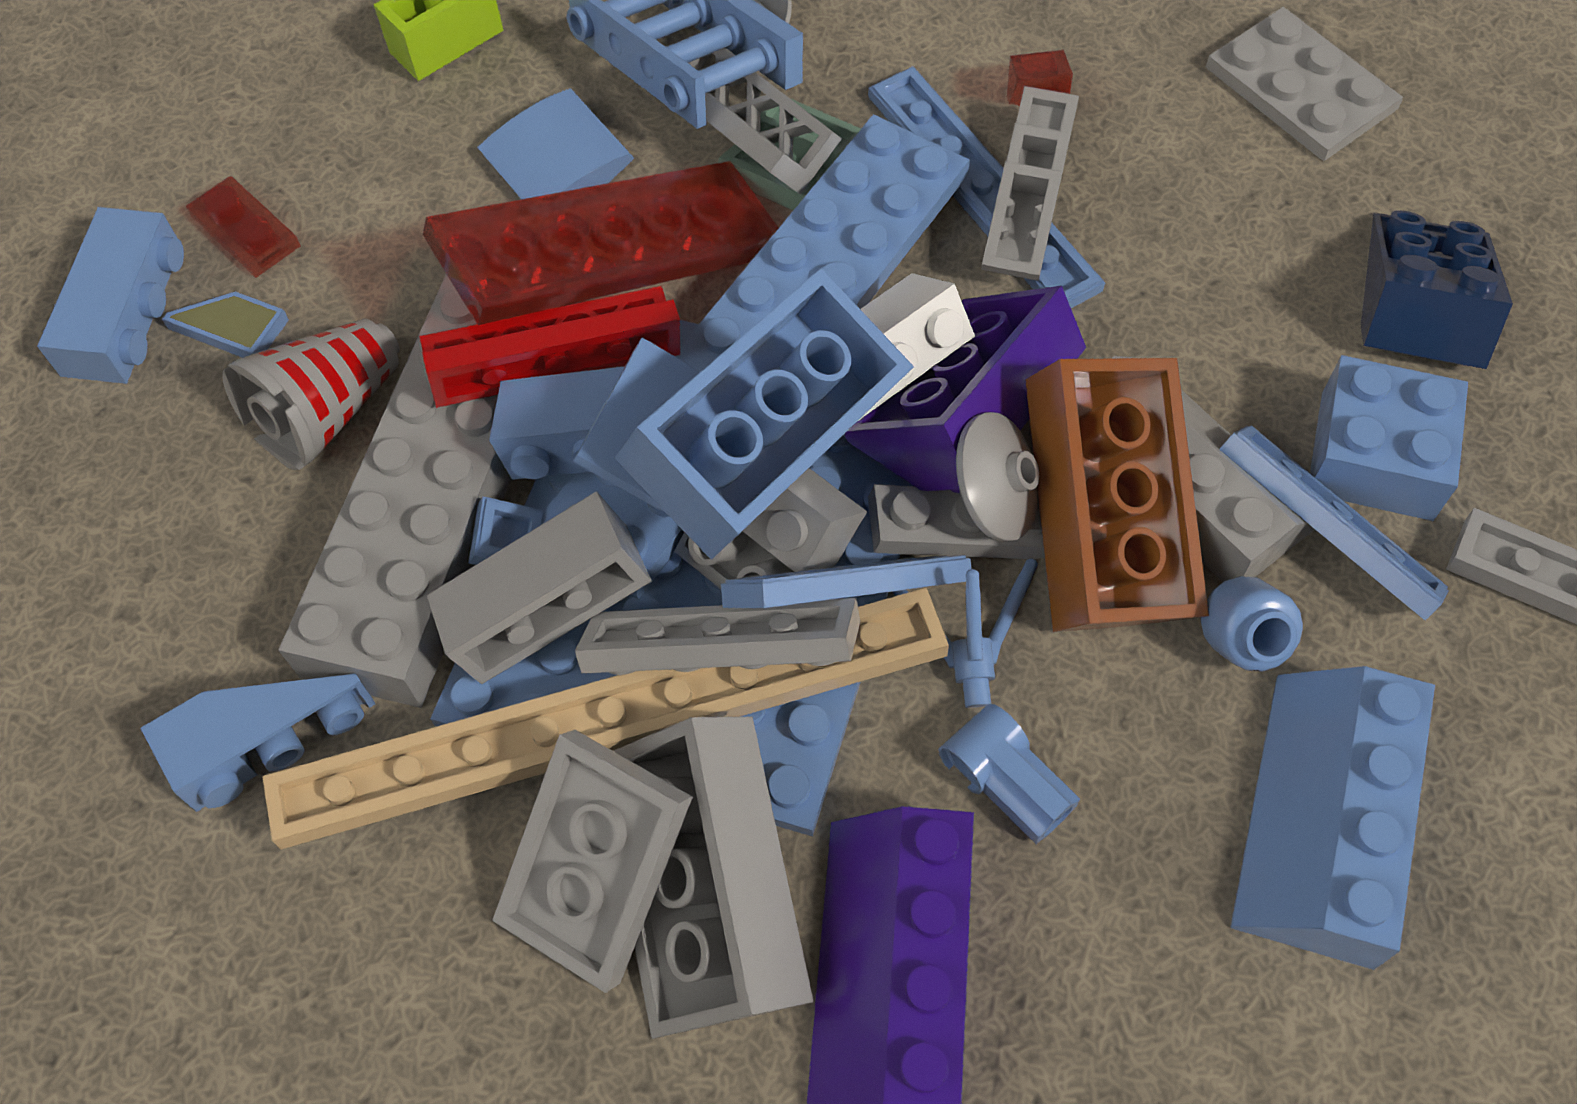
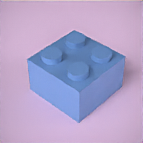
(1390, 437)

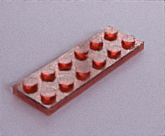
(598, 240)

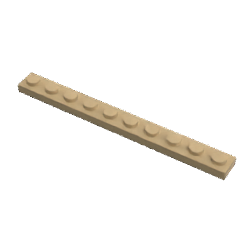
(614, 711)

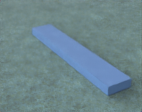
(917, 107)

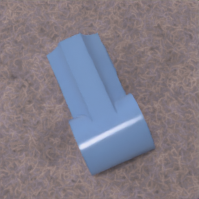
(998, 761)

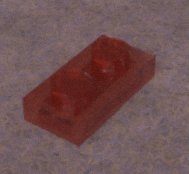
(243, 226)

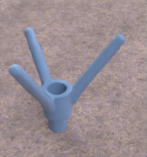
(976, 655)

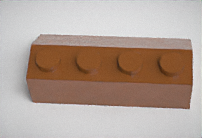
(1115, 493)

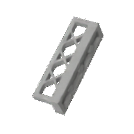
(760, 144)

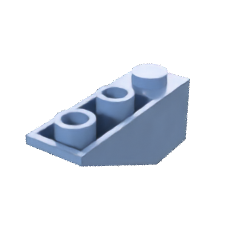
(207, 737)

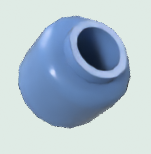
(1252, 623)

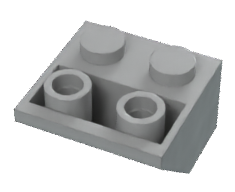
(795, 533)

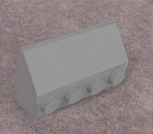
(1237, 517)
(723, 915)

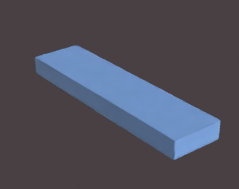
(1336, 521)
(843, 581)

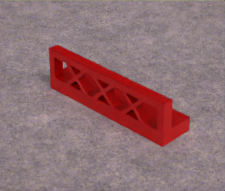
(560, 340)

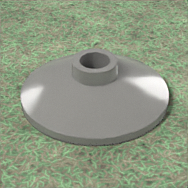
(997, 477)

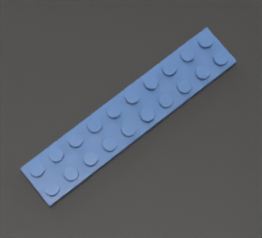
(850, 225)

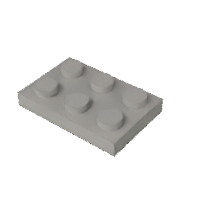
(1303, 83)
(591, 859)

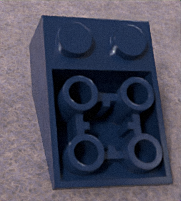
(1433, 290)

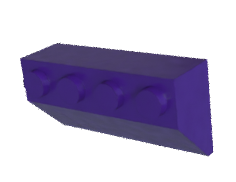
(922, 423)
(893, 959)

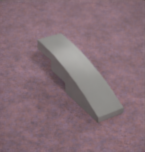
(1030, 184)

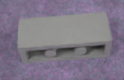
(537, 588)

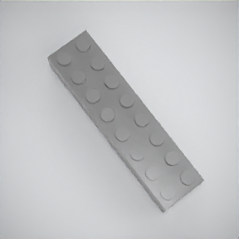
(400, 534)

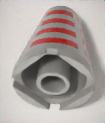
(310, 387)

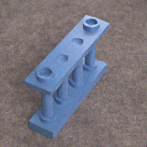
(741, 26)

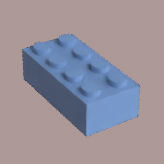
(762, 412)

